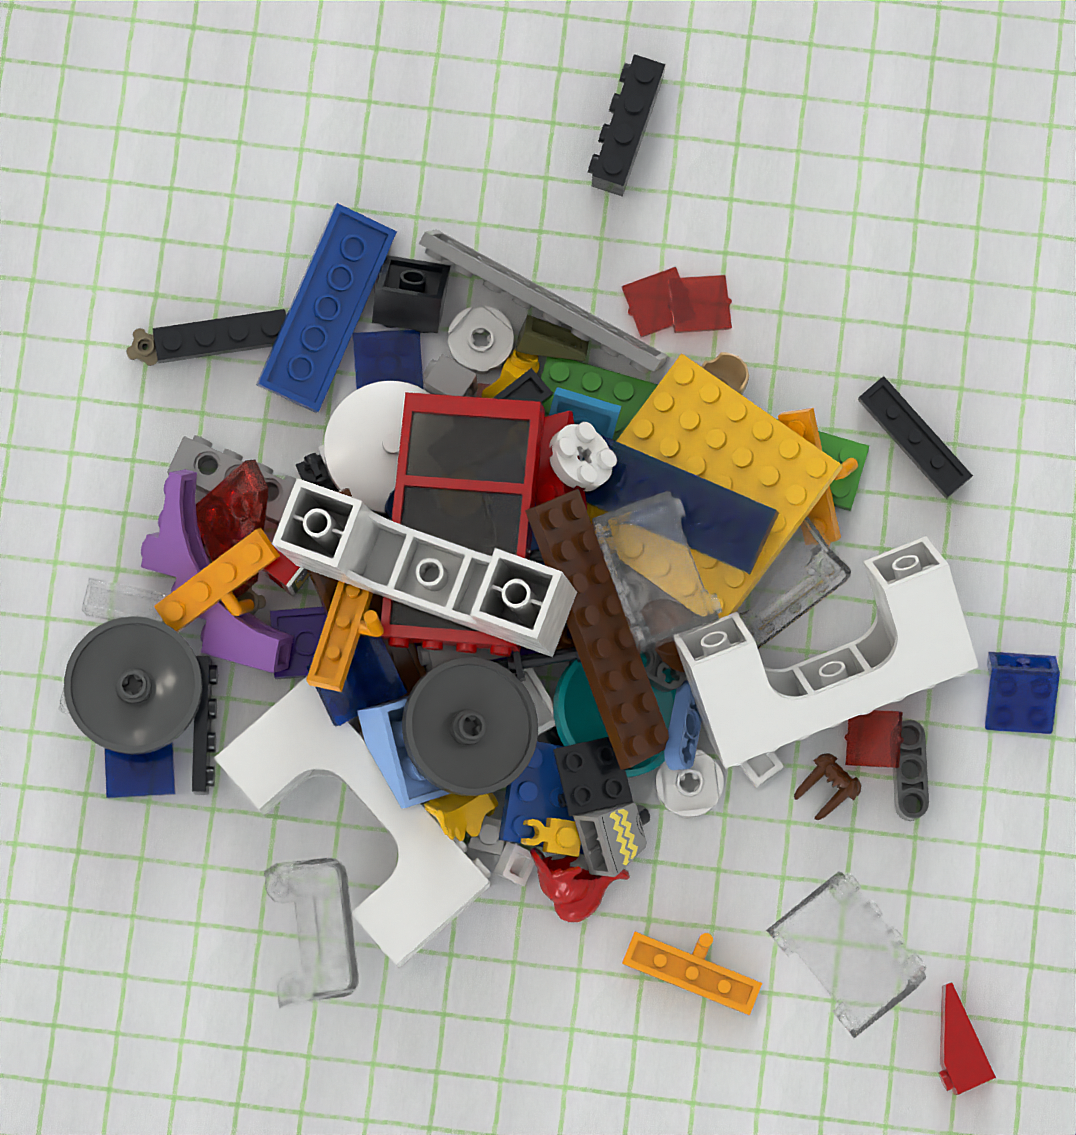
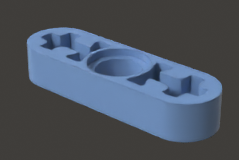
(683, 730)

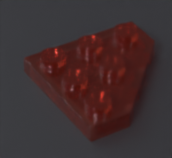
(233, 512)

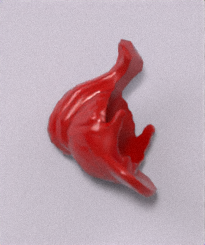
(571, 888)

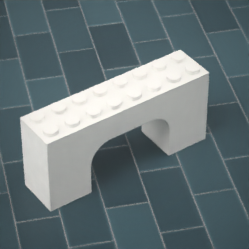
(481, 591)
(908, 649)
(432, 872)

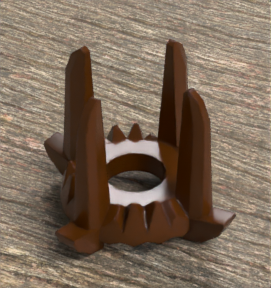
(847, 786)

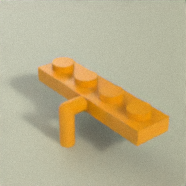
(823, 513)
(218, 582)
(344, 624)
(692, 971)

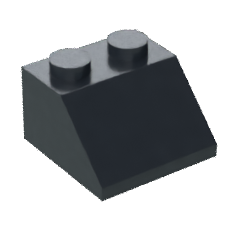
(410, 294)

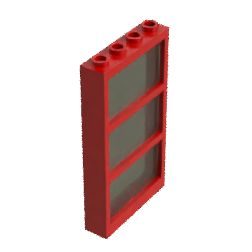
(466, 479)

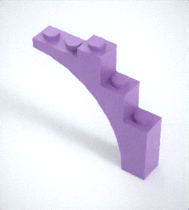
(181, 554)

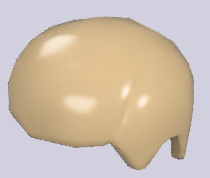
(730, 370)

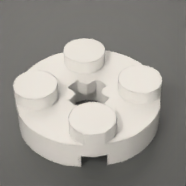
(480, 320)
(597, 455)
(704, 797)

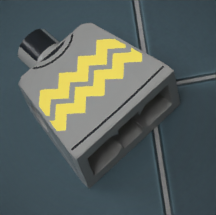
(612, 837)

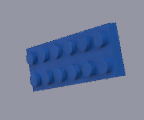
(326, 308)

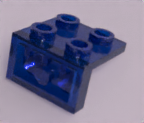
(368, 682)
(1021, 692)

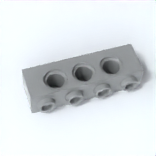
(196, 451)

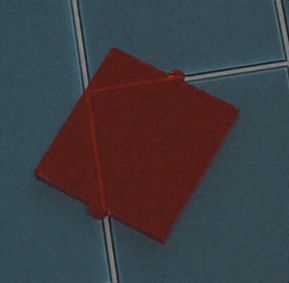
(649, 302)
(699, 304)
(874, 739)

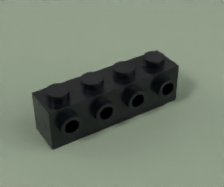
(627, 127)

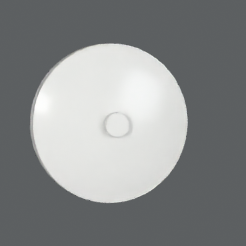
(365, 441)

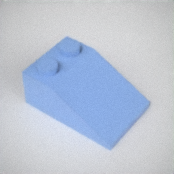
(384, 739)

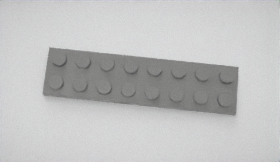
(554, 308)

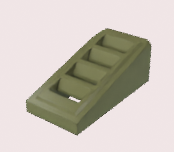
(550, 340)

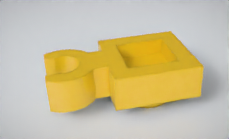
(557, 837)

